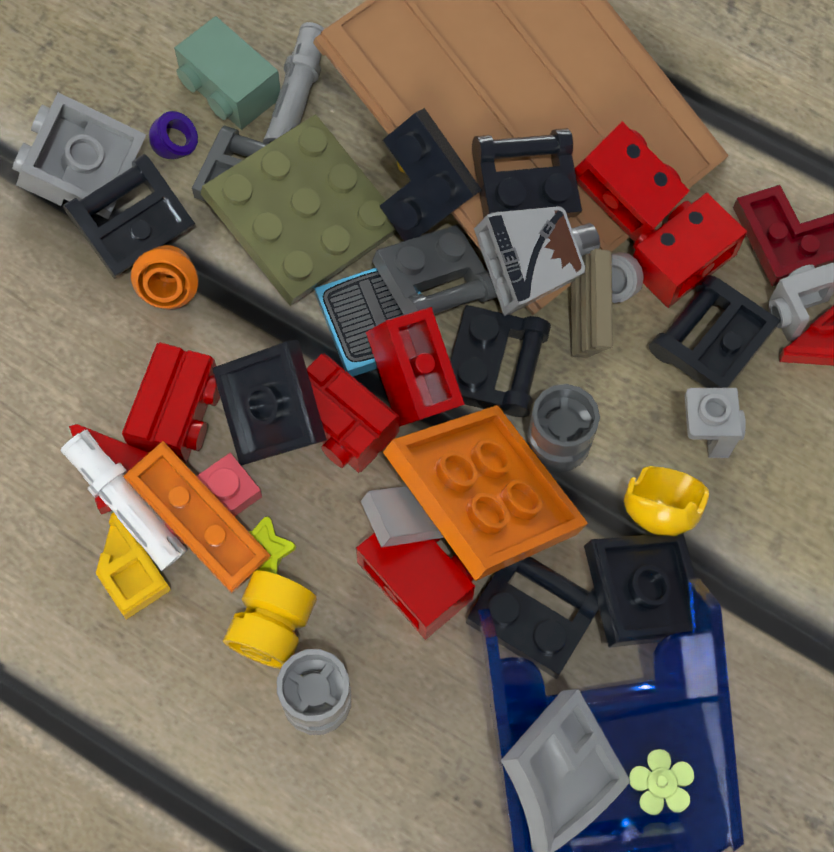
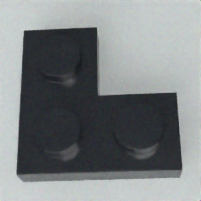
(436, 173)

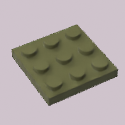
(300, 209)

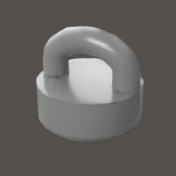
(626, 277)

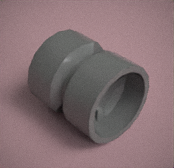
(563, 427)

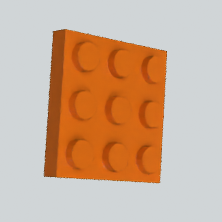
(485, 490)

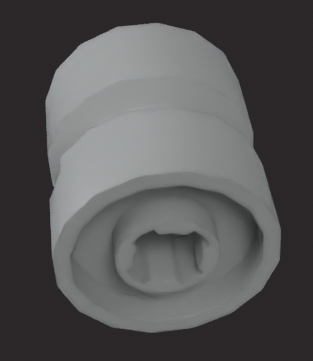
(314, 691)

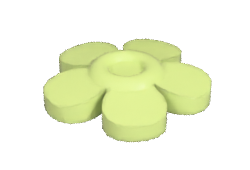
(662, 783)

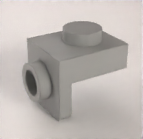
(799, 291)
(715, 417)

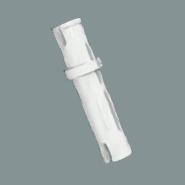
(133, 512)

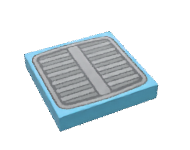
(353, 308)

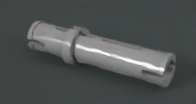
(301, 72)

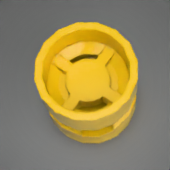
(271, 615)

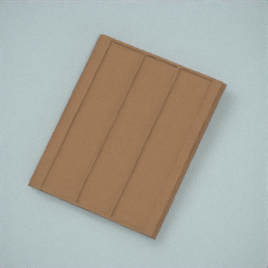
(517, 75)

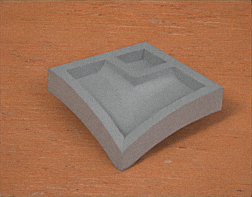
(564, 772)

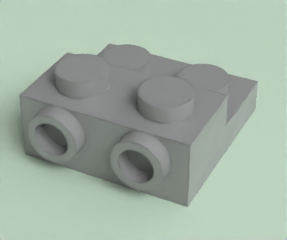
(75, 152)

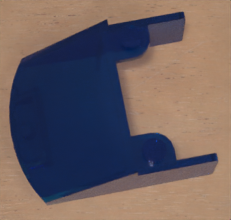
(678, 712)

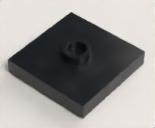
(269, 402)
(641, 587)

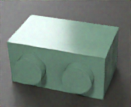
(227, 73)

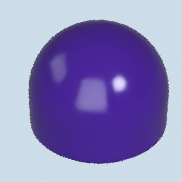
(163, 145)

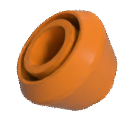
(165, 277)

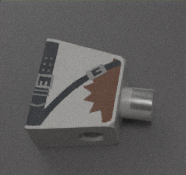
(533, 253)

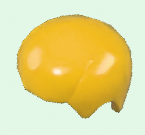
(665, 500)

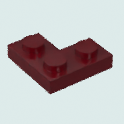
(780, 238)

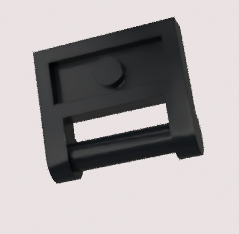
(527, 187)
(137, 229)
(727, 344)
(480, 354)
(530, 626)

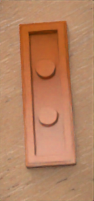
(197, 517)

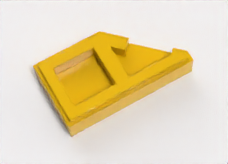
(128, 571)

